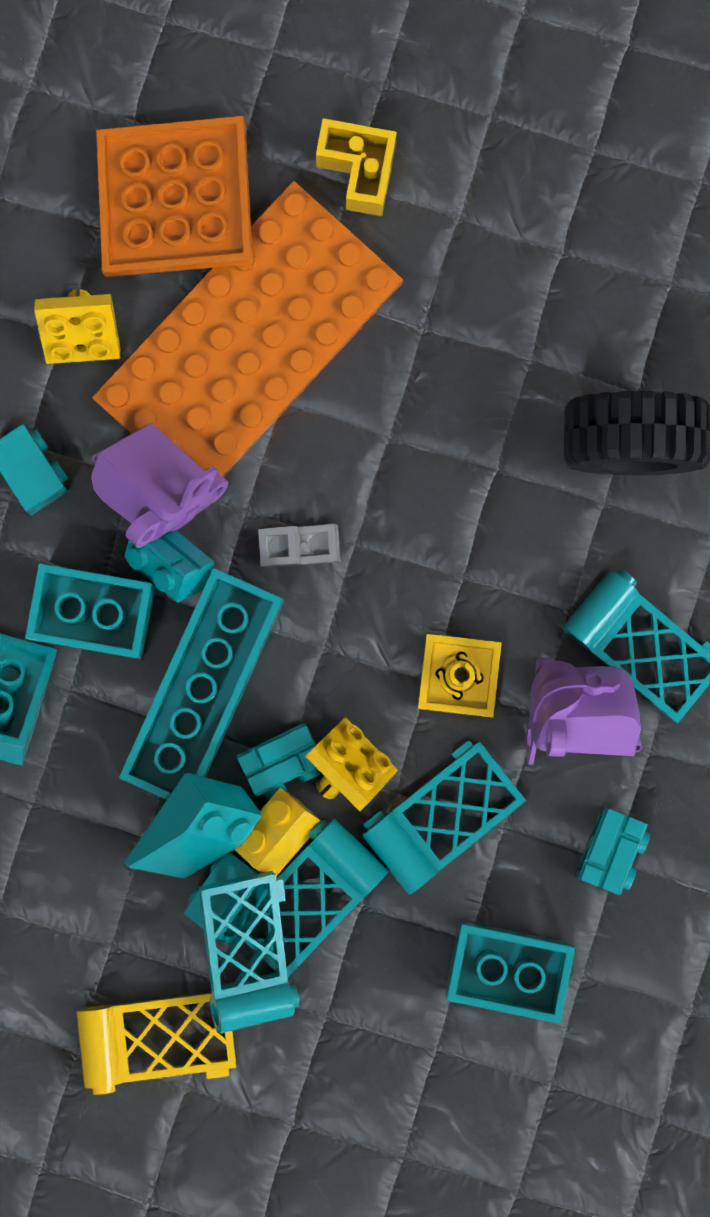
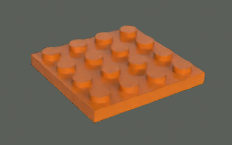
(174, 196)

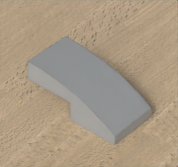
(299, 545)

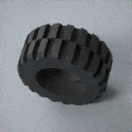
(637, 433)

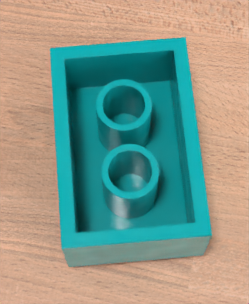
(90, 611)
(509, 971)

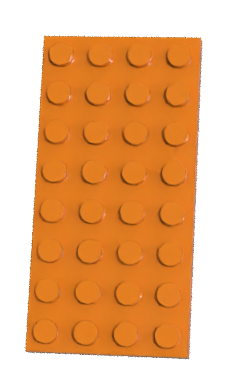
(252, 335)

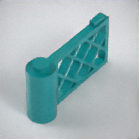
(604, 615)
(401, 845)
(346, 864)
(254, 999)

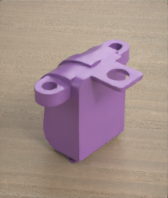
(153, 484)
(582, 711)

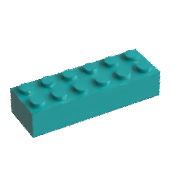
(202, 684)

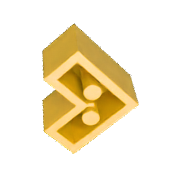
(364, 154)

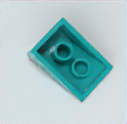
(23, 683)
(195, 827)

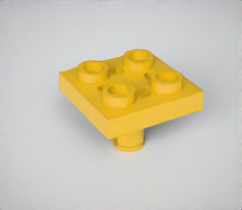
(75, 321)
(459, 675)
(350, 765)

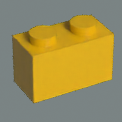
(278, 833)

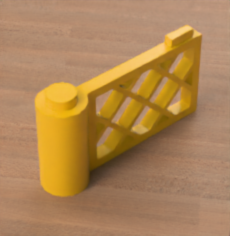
(105, 1048)

